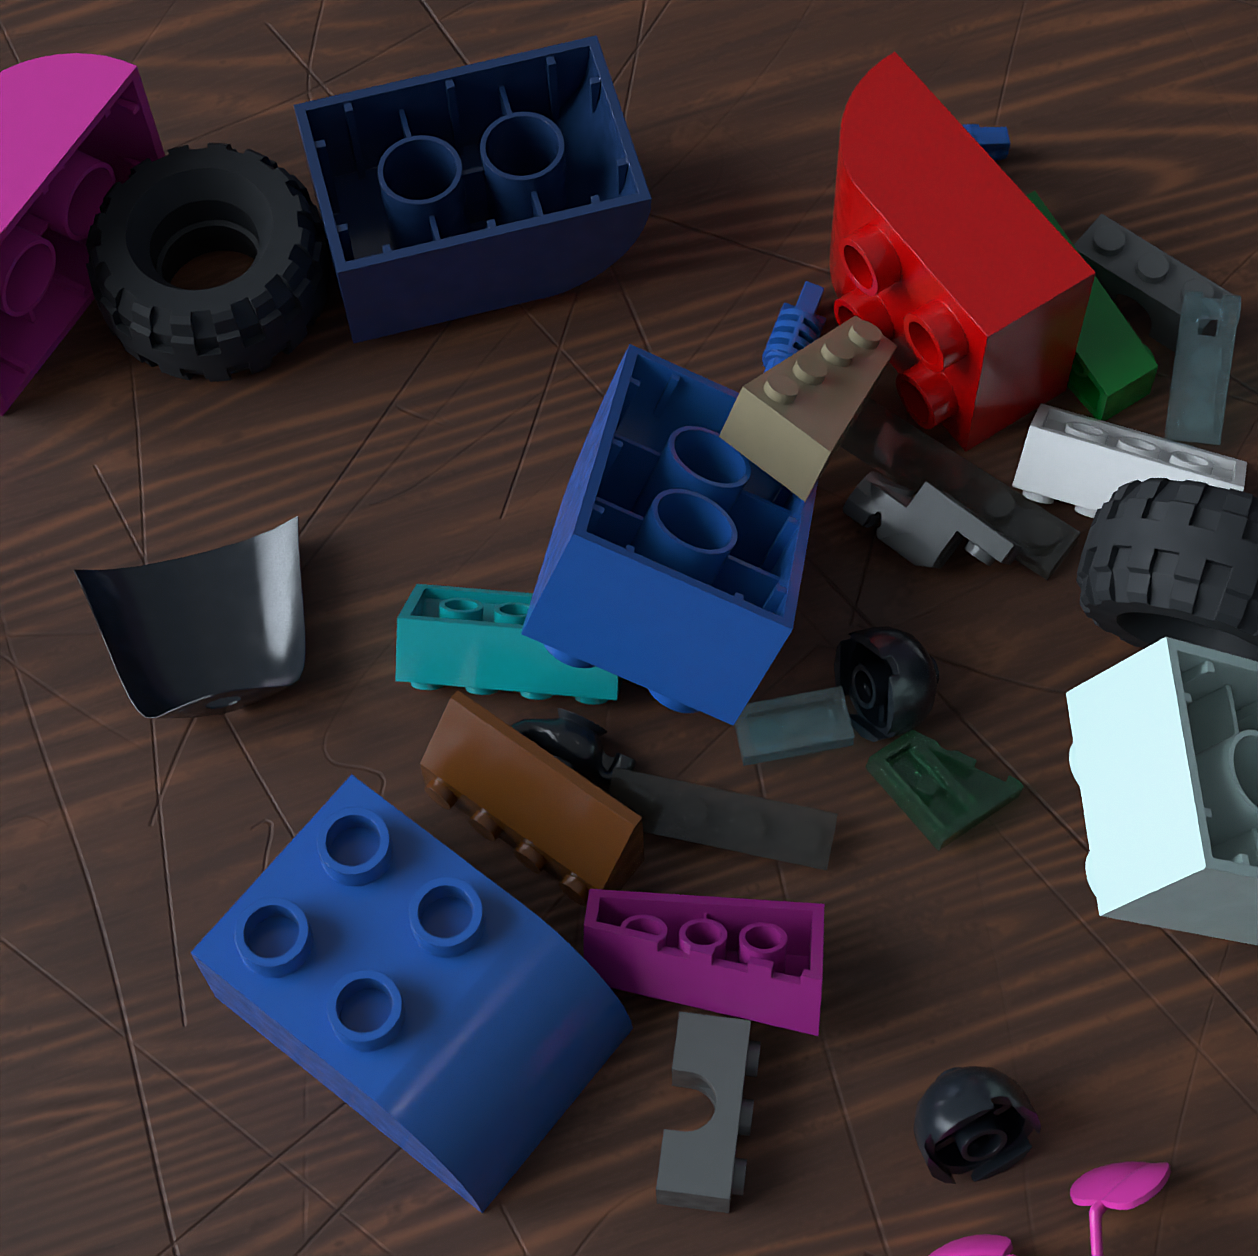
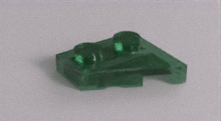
(939, 787)

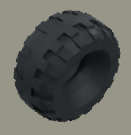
(199, 206)
(1174, 566)

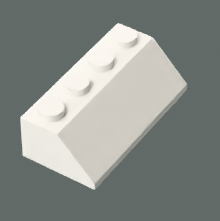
(1089, 459)

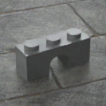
(1146, 274)
(701, 1165)

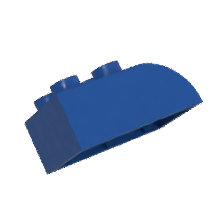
(671, 547)
(415, 991)

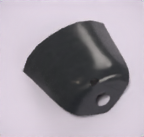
(205, 626)

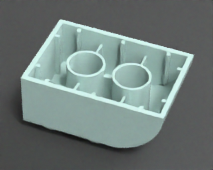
(1171, 788)

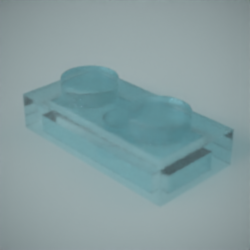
(794, 726)

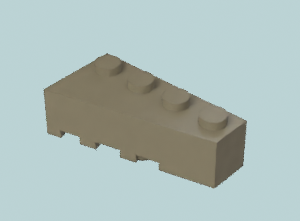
(806, 404)

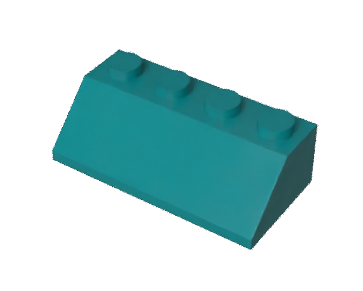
(477, 644)

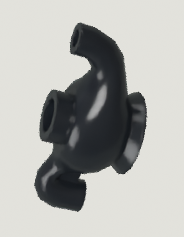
(574, 743)

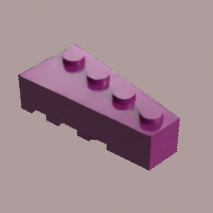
(712, 953)

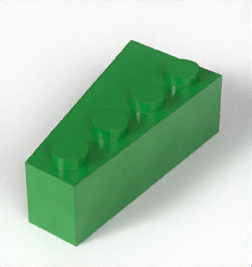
(1110, 360)

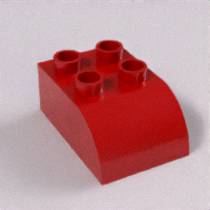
(949, 262)

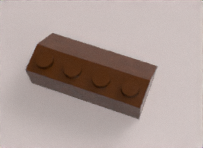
(531, 801)

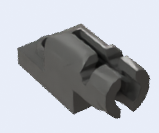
(925, 526)

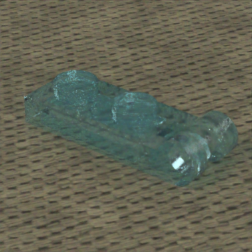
(1202, 369)

